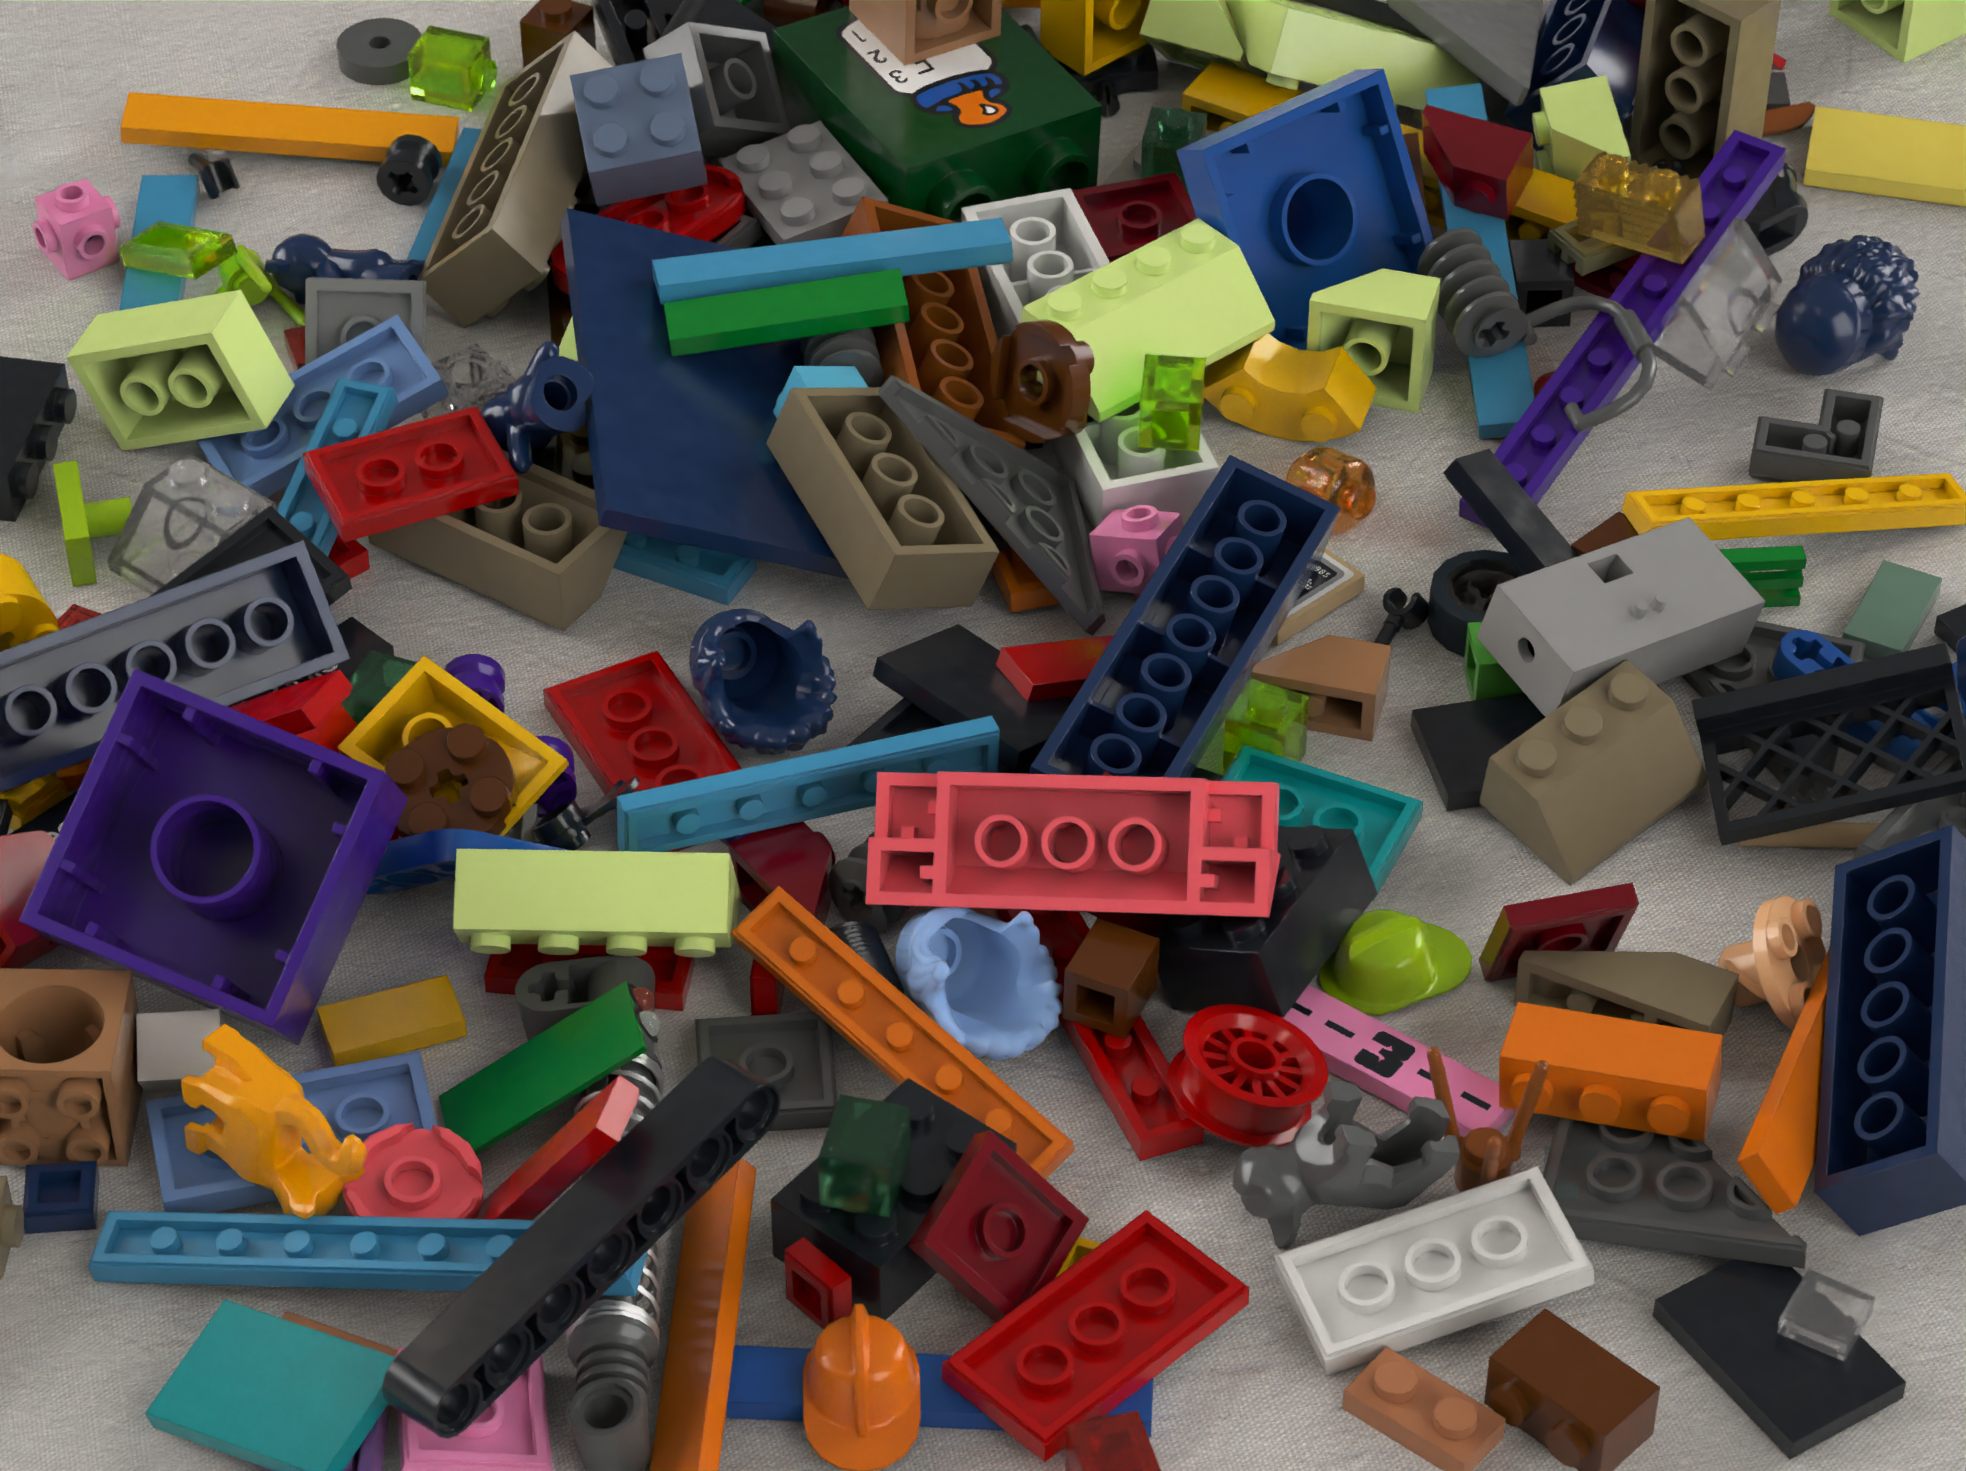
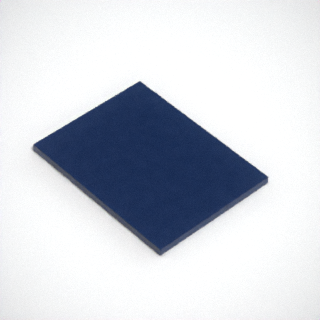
(683, 435)

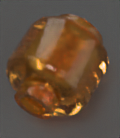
(1339, 480)

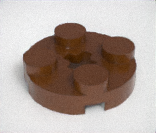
(1065, 365)
(456, 755)

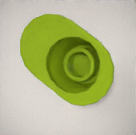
(1394, 963)

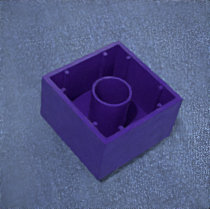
(215, 856)

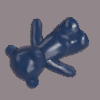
(311, 256)
(539, 405)

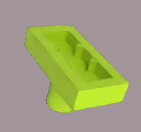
(85, 521)

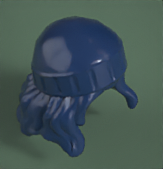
(1847, 306)
(762, 680)

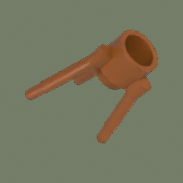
(1485, 1151)

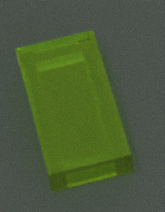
(177, 250)

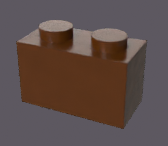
(1571, 1394)

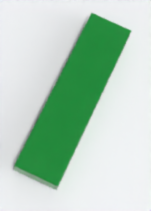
(786, 312)

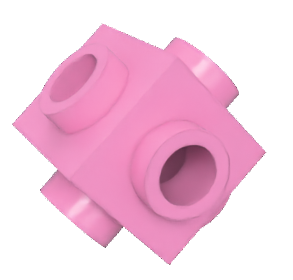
(77, 228)
(1131, 546)

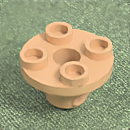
(1780, 959)

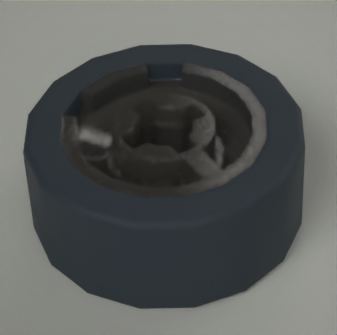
(1463, 592)

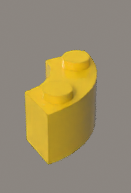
(1290, 391)

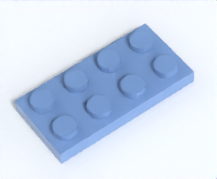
(378, 356)
(352, 1098)

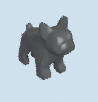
(1345, 1162)

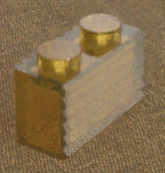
(1639, 207)

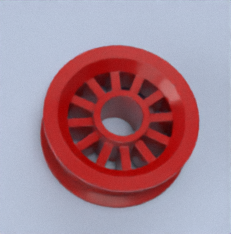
(1246, 1075)

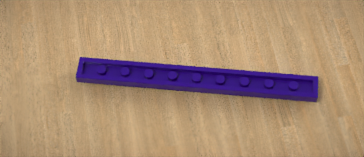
(1601, 358)

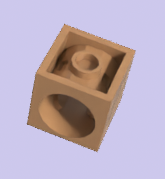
(928, 27)
(68, 1066)

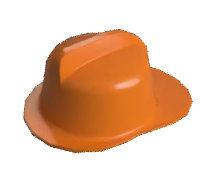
(861, 1393)

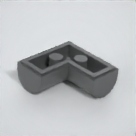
(1833, 449)

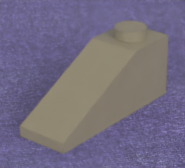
(1630, 986)

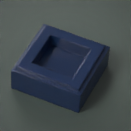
(61, 1197)

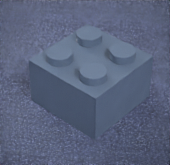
(638, 129)

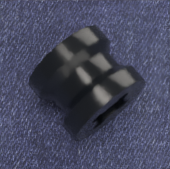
(406, 156)

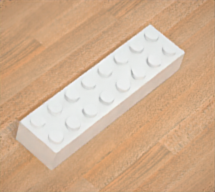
(1109, 469)

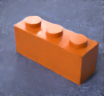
(1613, 1070)

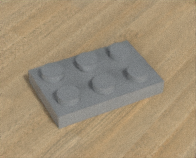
(801, 184)

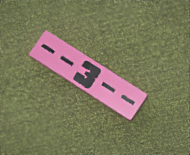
(1392, 1062)

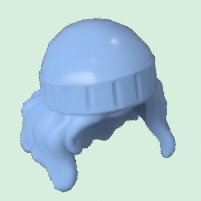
(981, 979)

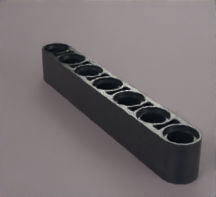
(580, 1247)

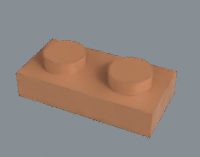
(1423, 1413)

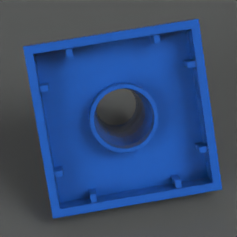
(1312, 193)

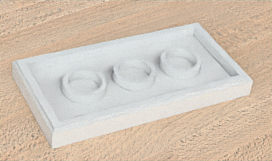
(1433, 1270)

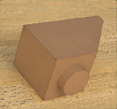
(1342, 679)

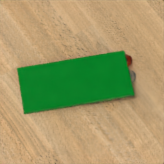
(551, 1067)

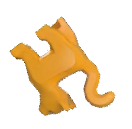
(263, 1126)

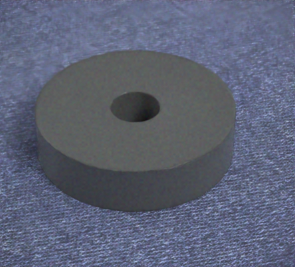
(376, 50)

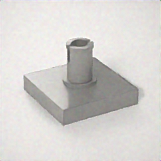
(349, 307)

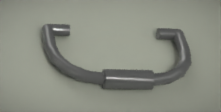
(1633, 334)

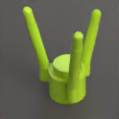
(246, 273)

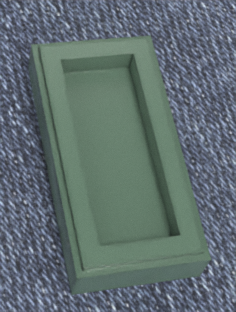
(1893, 609)

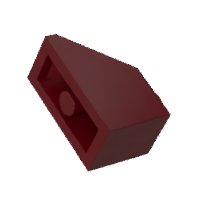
(1478, 160)
(786, 858)

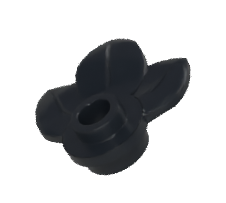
(567, 823)

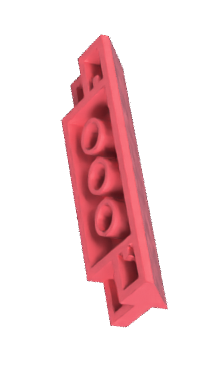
(1074, 843)

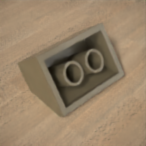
(1594, 773)

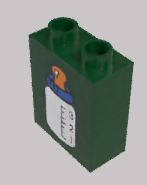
(947, 128)

